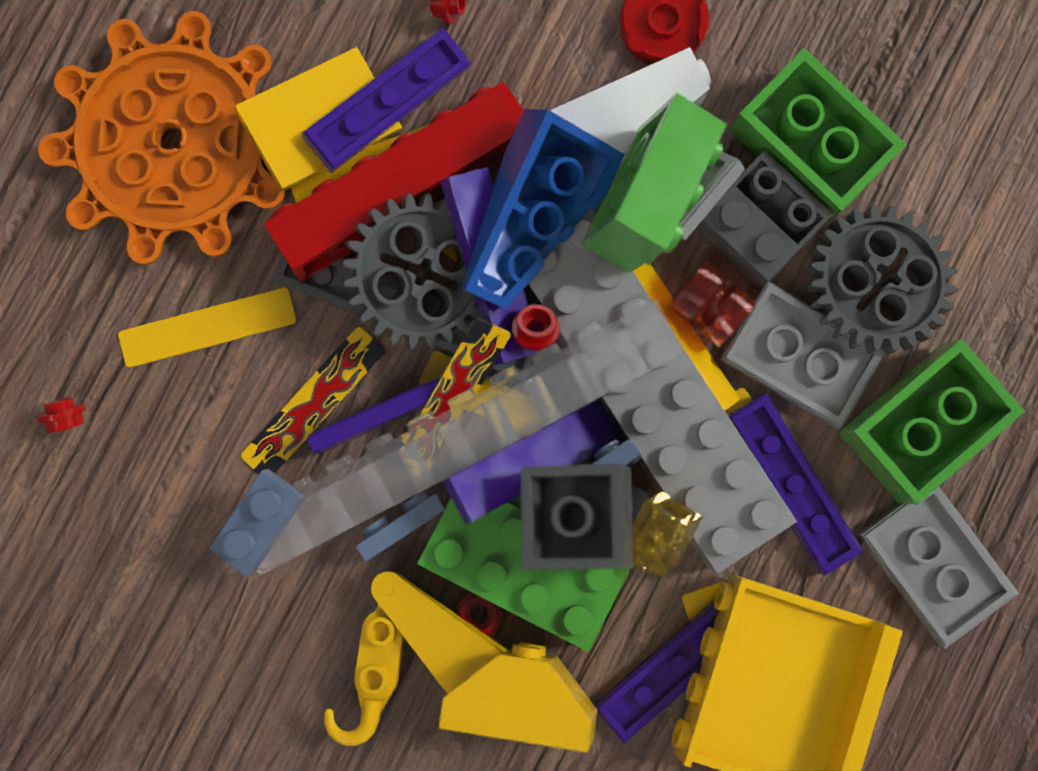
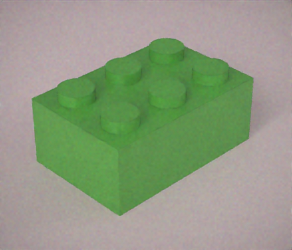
(817, 132)
(656, 185)
(931, 422)

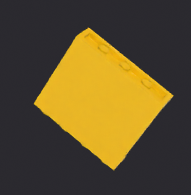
(784, 684)

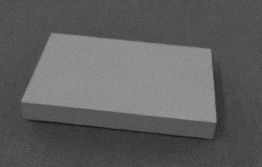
(799, 358)
(938, 566)

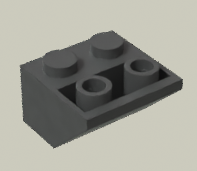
(762, 220)

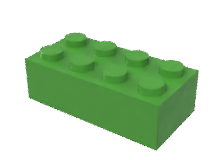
(488, 562)

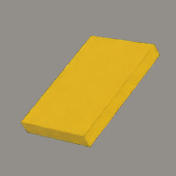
(287, 110)

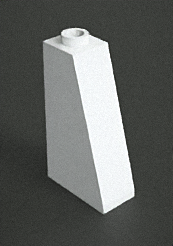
(621, 107)

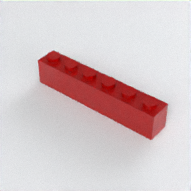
(452, 144)

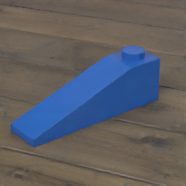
(540, 193)

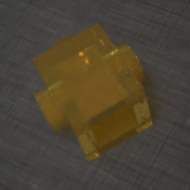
(662, 534)

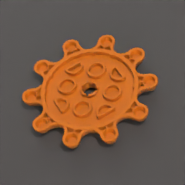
(121, 128)

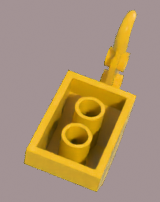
(488, 688)

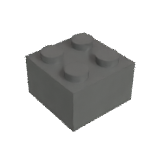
(576, 517)

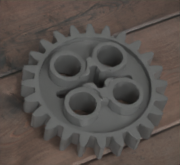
(912, 306)
(404, 310)

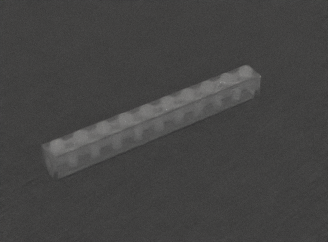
(477, 426)

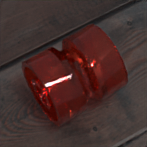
(710, 286)

